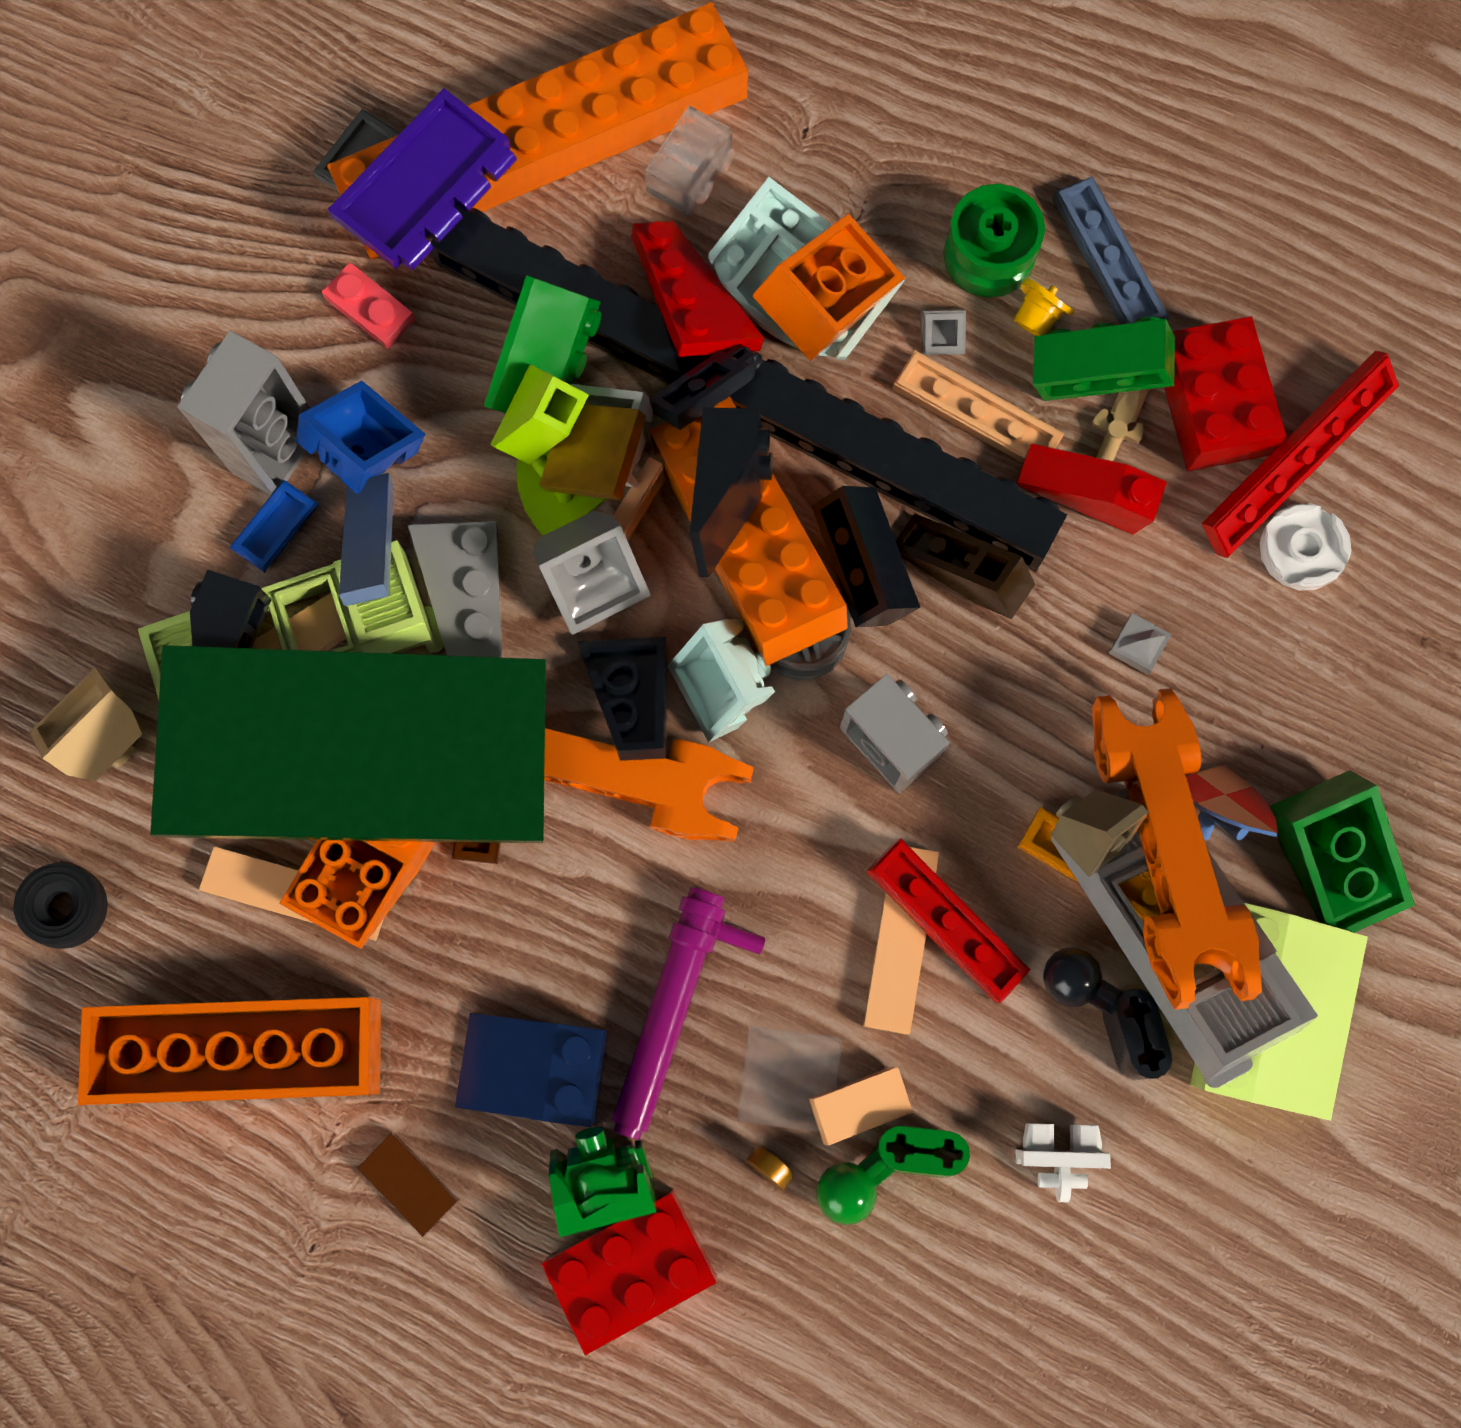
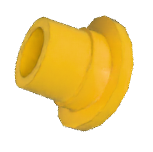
(1039, 308)

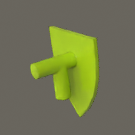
(547, 508)

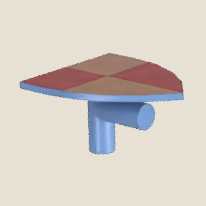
(1230, 804)

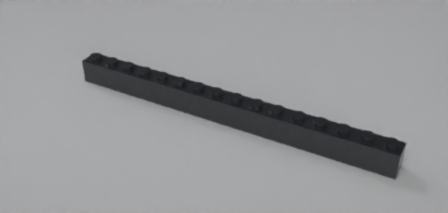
(792, 408)

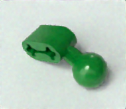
(849, 1190)

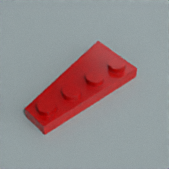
(689, 295)

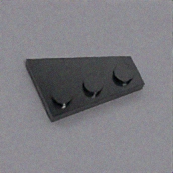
(631, 692)

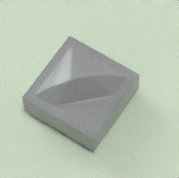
(1140, 643)

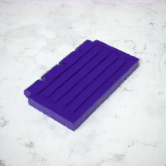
(421, 179)

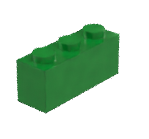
(1104, 359)

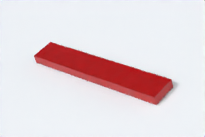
(1300, 454)

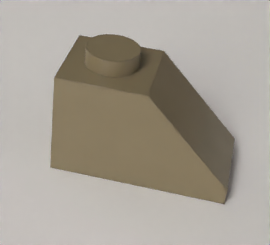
(1097, 828)

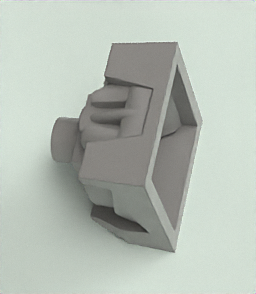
(590, 570)

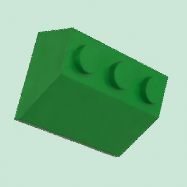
(547, 332)

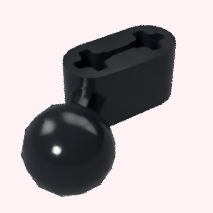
(1076, 979)

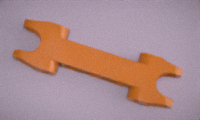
(668, 785)
(1192, 919)

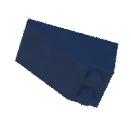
(532, 1069)

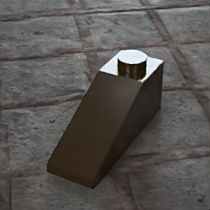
(967, 565)

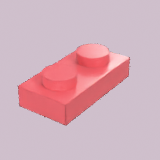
(368, 305)

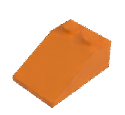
(827, 286)

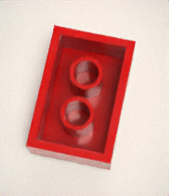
(1223, 396)
(629, 1273)

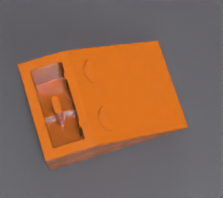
(353, 884)

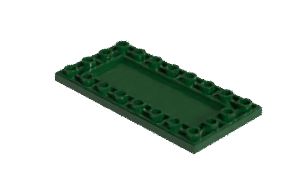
(349, 746)

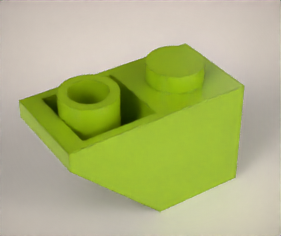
(538, 416)

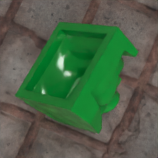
(599, 1183)

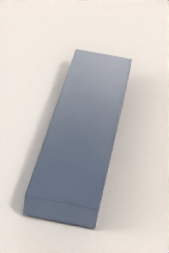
(1108, 252)
(367, 542)

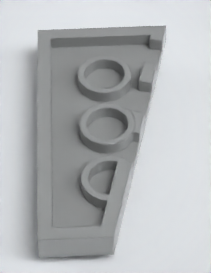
(462, 584)

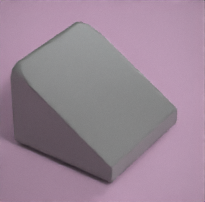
(943, 330)

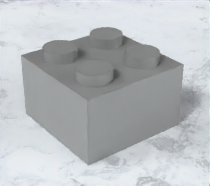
(894, 732)

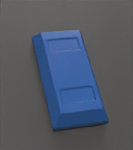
(274, 526)

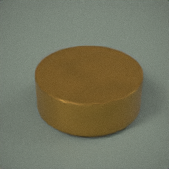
(770, 1168)

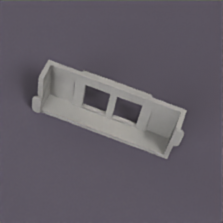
(1217, 1026)

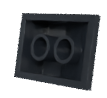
(728, 480)

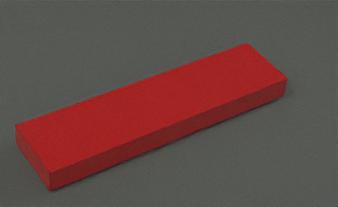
(948, 921)

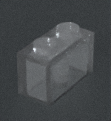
(690, 161)

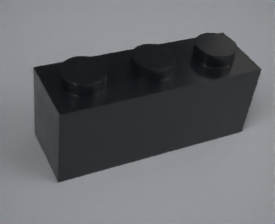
(865, 556)

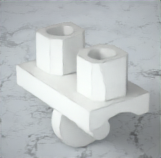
(1083, 1153)

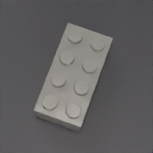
(247, 412)

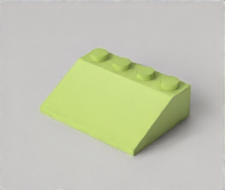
(1305, 1068)

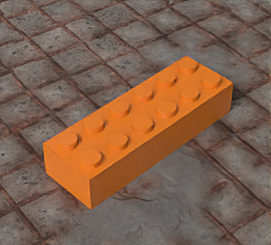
(771, 563)
(230, 1051)

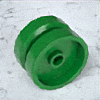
(993, 240)

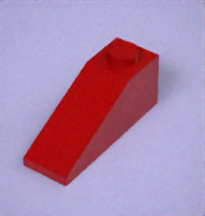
(1093, 486)

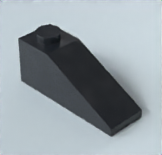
(226, 612)

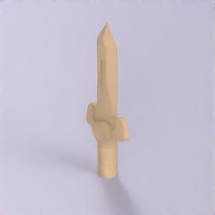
(1124, 411)

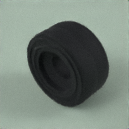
(36, 894)

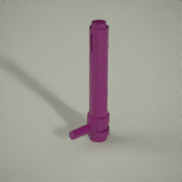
(691, 941)

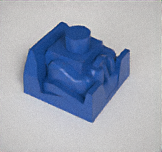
(358, 435)

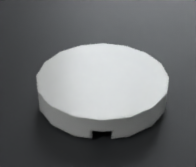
(1305, 547)

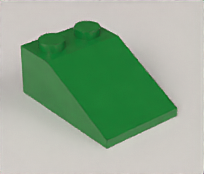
(1343, 852)

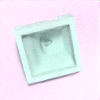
(720, 677)

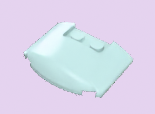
(762, 238)

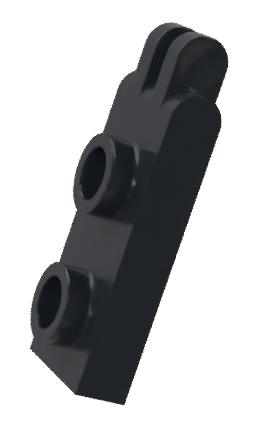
(705, 385)

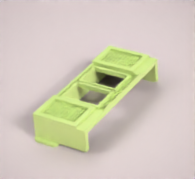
(372, 626)

